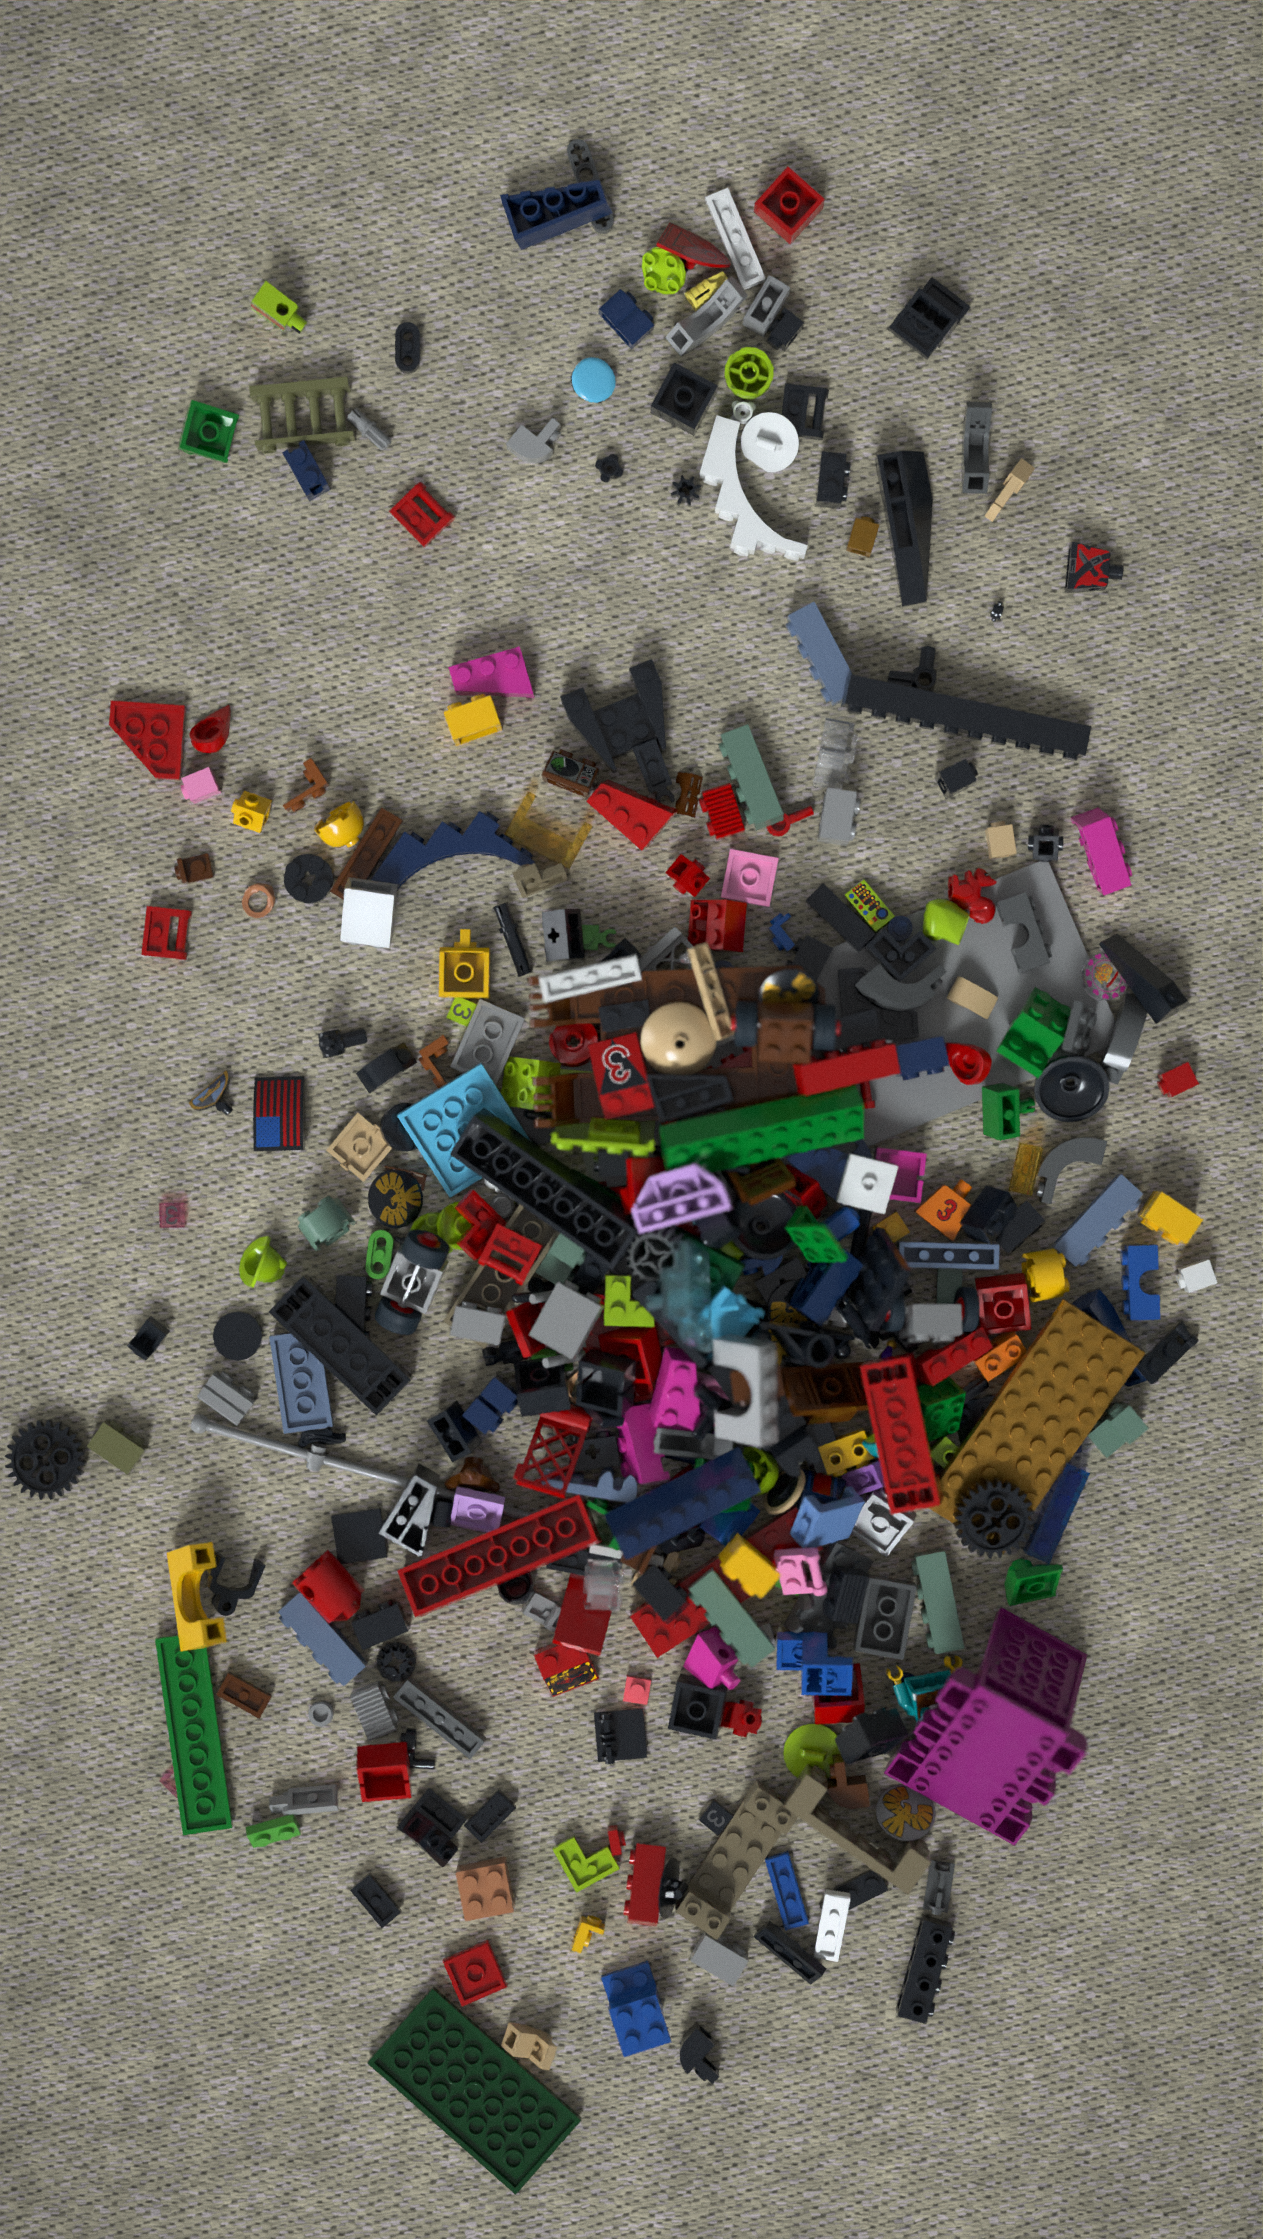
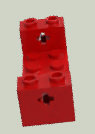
(900, 1433)

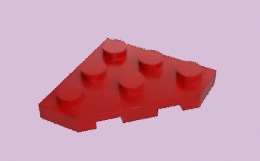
(152, 734)

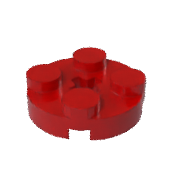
(570, 1055)

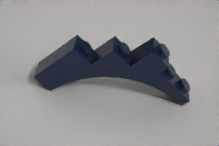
(480, 838)

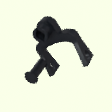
(225, 1597)

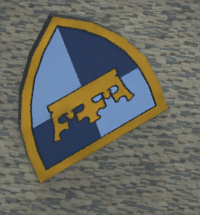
(212, 1096)

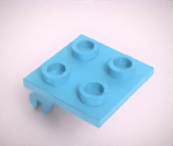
(732, 1314)

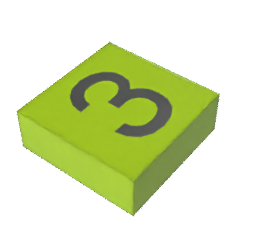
(461, 1011)

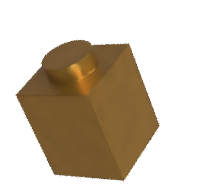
(863, 536)

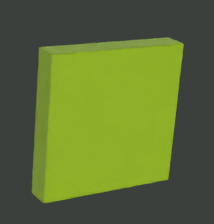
(614, 1131)

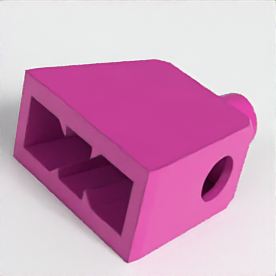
(712, 1660)

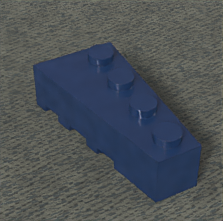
(554, 211)

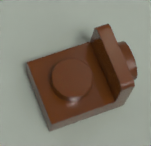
(194, 869)

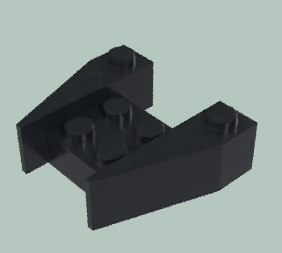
(623, 723)

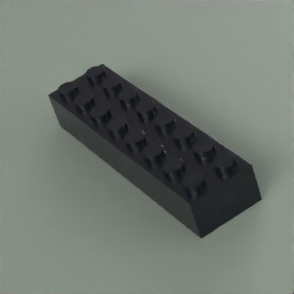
(546, 1187)

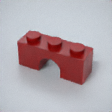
(940, 1363)

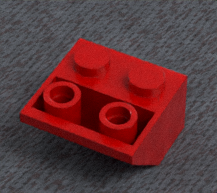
(717, 924)

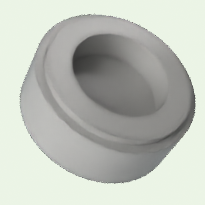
(320, 1713)

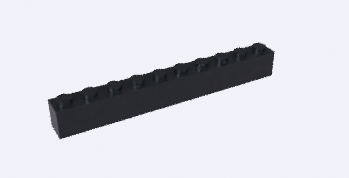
(965, 716)

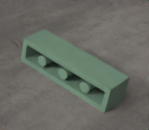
(751, 776)
(938, 1600)
(732, 1618)

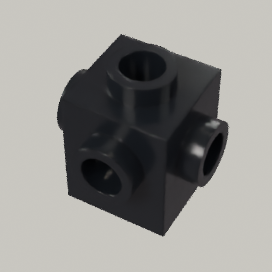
(1045, 851)

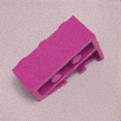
(673, 1397)
(638, 1447)

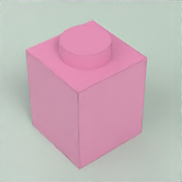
(200, 785)

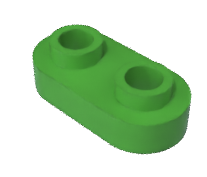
(379, 1254)

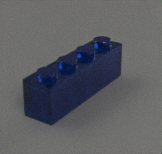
(1056, 1513)

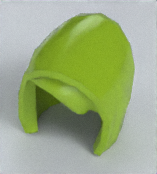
(944, 921)

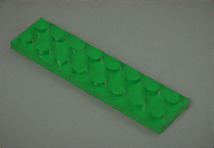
(194, 1737)

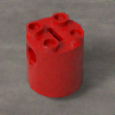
(330, 1588)

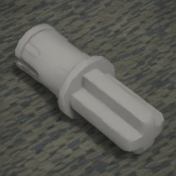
(369, 429)

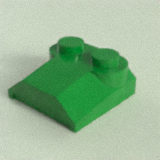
(207, 431)
(1031, 1582)

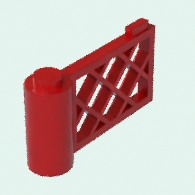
(569, 1422)

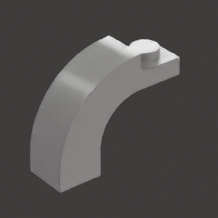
(708, 319)

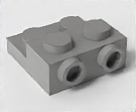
(880, 1527)

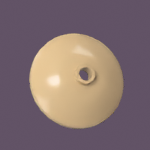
(673, 1023)

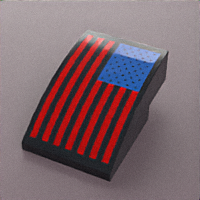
(279, 1113)

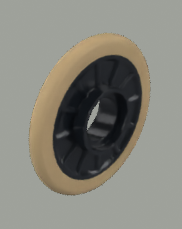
(784, 1492)

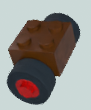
(785, 1029)

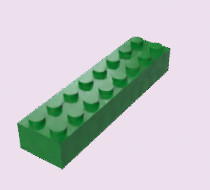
(764, 1131)

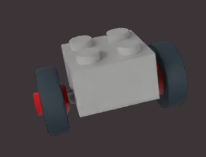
(934, 1321)

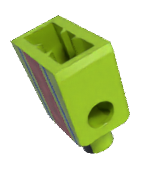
(269, 301)

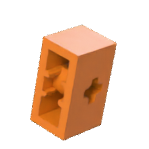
(1005, 1353)

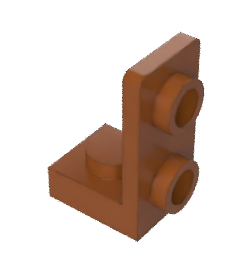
(312, 774)
(437, 1049)

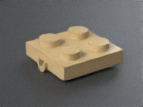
(360, 1147)

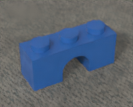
(1137, 1261)

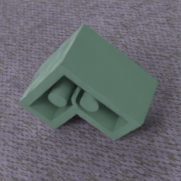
(561, 1260)
(1116, 1428)

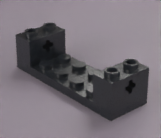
(340, 1345)

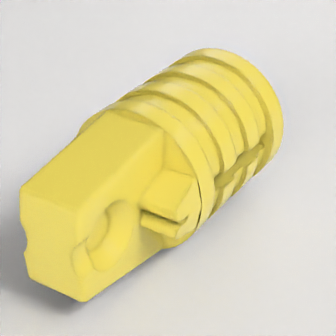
(710, 285)

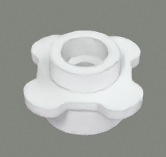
(738, 407)

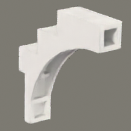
(750, 530)

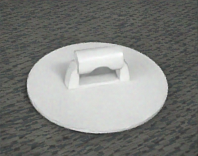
(770, 441)

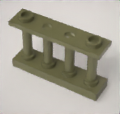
(312, 391)

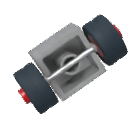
(412, 1281)

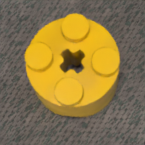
(1045, 1274)

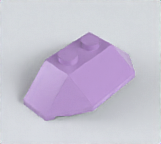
(678, 1198)

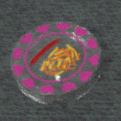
(1101, 978)

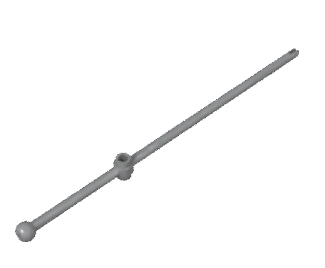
(317, 1457)

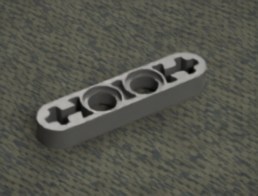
(586, 155)

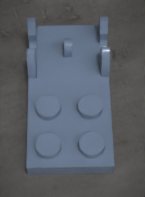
(300, 1385)
(606, 1487)

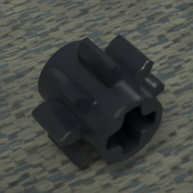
(681, 496)

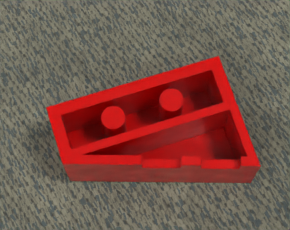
(630, 812)

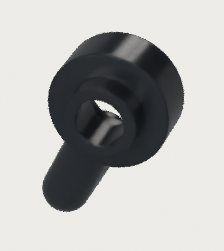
(411, 1738)

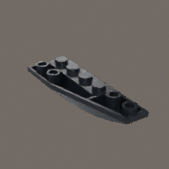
(908, 518)

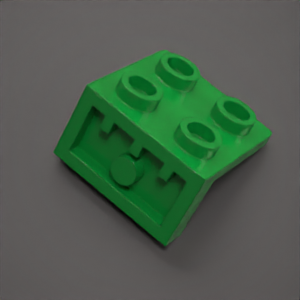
(941, 1407)

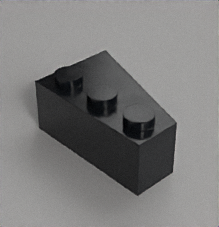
(412, 1511)

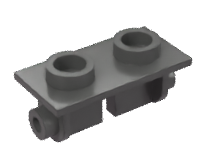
(938, 1887)

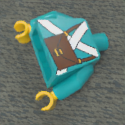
(921, 1691)

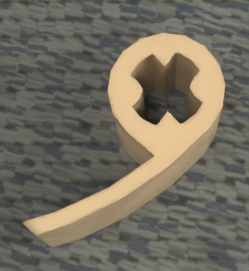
(972, 997)

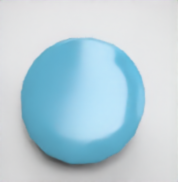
(593, 380)

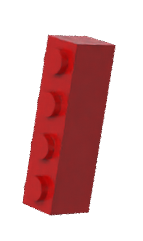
(846, 1068)

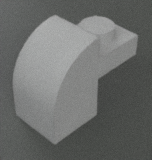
(534, 448)

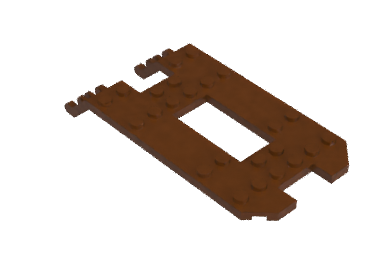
(576, 1094)

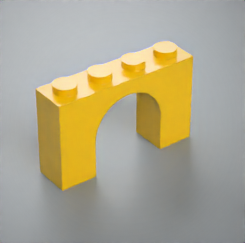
(185, 1571)

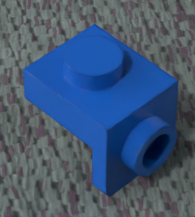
(781, 939)

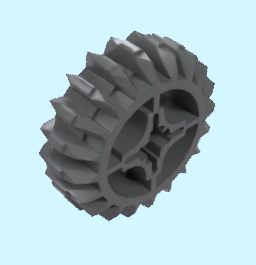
(653, 1245)

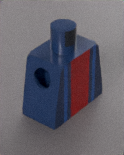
(822, 1487)

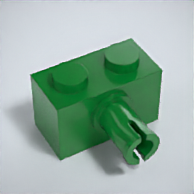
(1003, 1110)

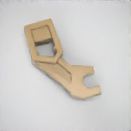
(1013, 483)

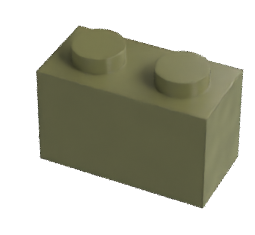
(118, 1446)

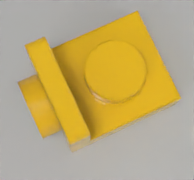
(893, 1226)
(583, 1936)

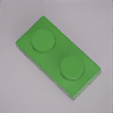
(273, 1831)

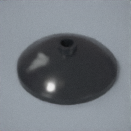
(1074, 1099)
(774, 1216)

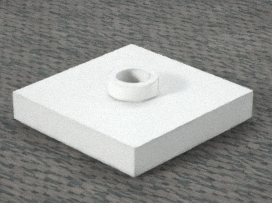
(866, 1183)

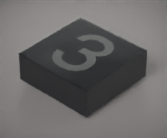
(715, 1817)

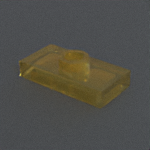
(1025, 1169)

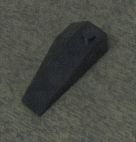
(1150, 985)

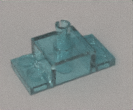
(687, 1296)

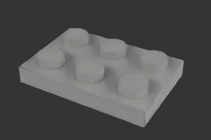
(488, 1040)

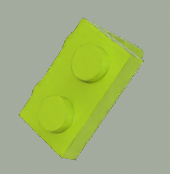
(518, 1085)

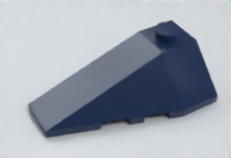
(1100, 1308)

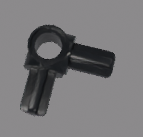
(925, 670)
(335, 1043)
(709, 1404)

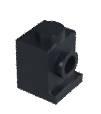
(784, 330)

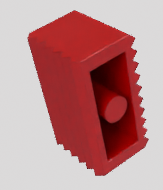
(722, 812)

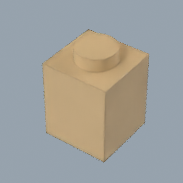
(1000, 840)

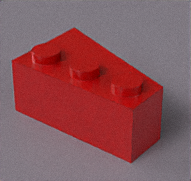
(644, 1884)

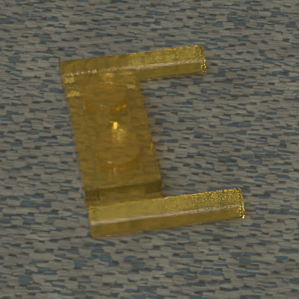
(541, 839)

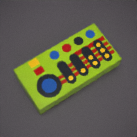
(869, 906)

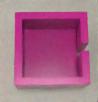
(909, 1166)

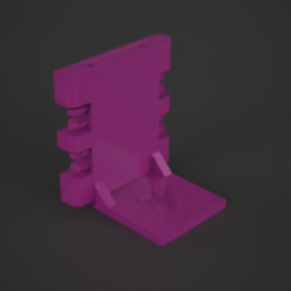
(999, 1731)

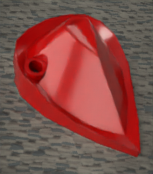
(212, 731)
(968, 1061)

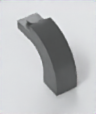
(976, 447)
(898, 996)
(1124, 1038)
(1063, 1154)

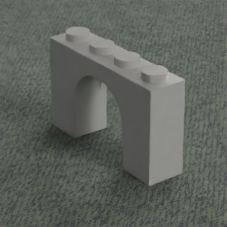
(758, 1363)

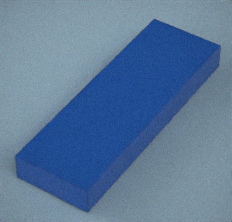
(786, 1890)

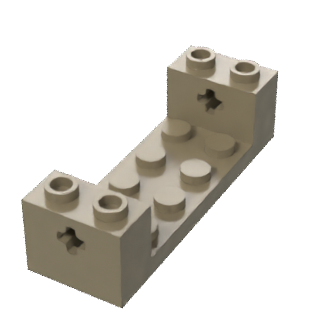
(735, 1859)
(902, 1871)

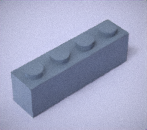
(821, 650)
(1097, 1220)
(950, 1255)
(323, 1638)

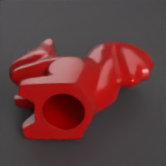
(968, 896)

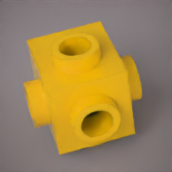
(251, 811)

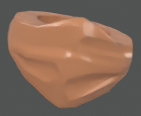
(268, 890)

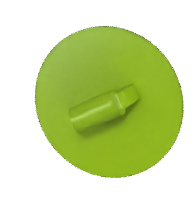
(811, 1746)

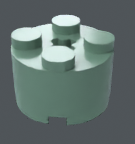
(325, 1223)

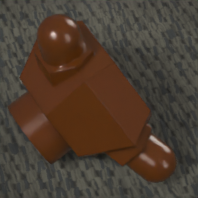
(472, 1475)

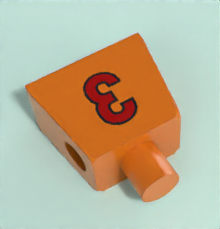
(946, 1208)

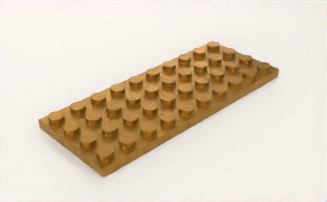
(1041, 1410)

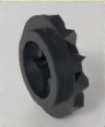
(402, 1652)

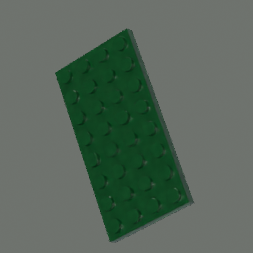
(474, 2090)

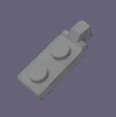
(306, 1800)

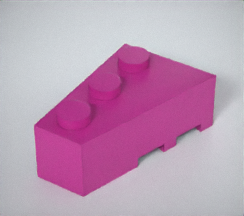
(493, 675)
(1103, 850)

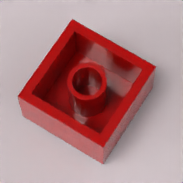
(789, 205)

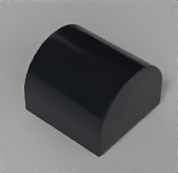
(442, 1513)

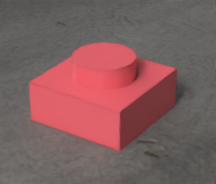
(637, 1690)

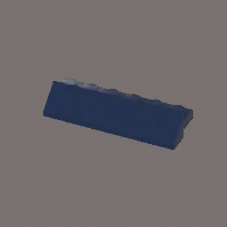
(682, 1503)

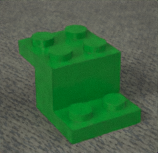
(1035, 1032)

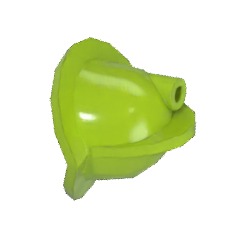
(261, 1263)

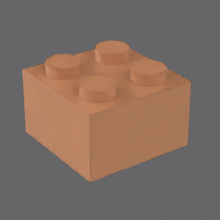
(485, 1888)

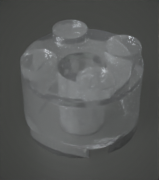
(601, 1584)

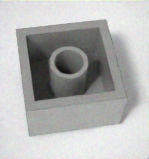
(837, 817)

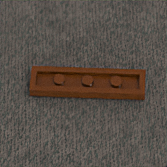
(369, 850)

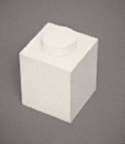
(1196, 1276)

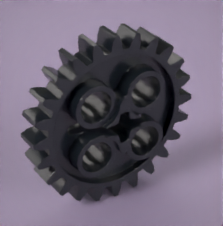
(28, 1446)
(1007, 1533)

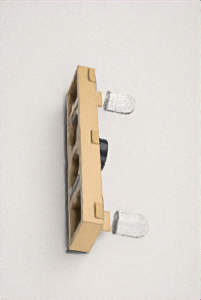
(709, 990)

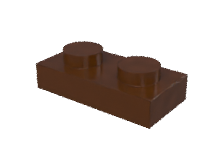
(244, 1695)

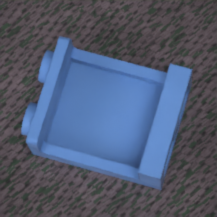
(827, 1522)

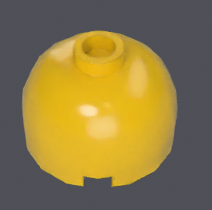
(341, 826)

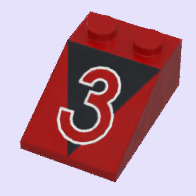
(621, 1076)

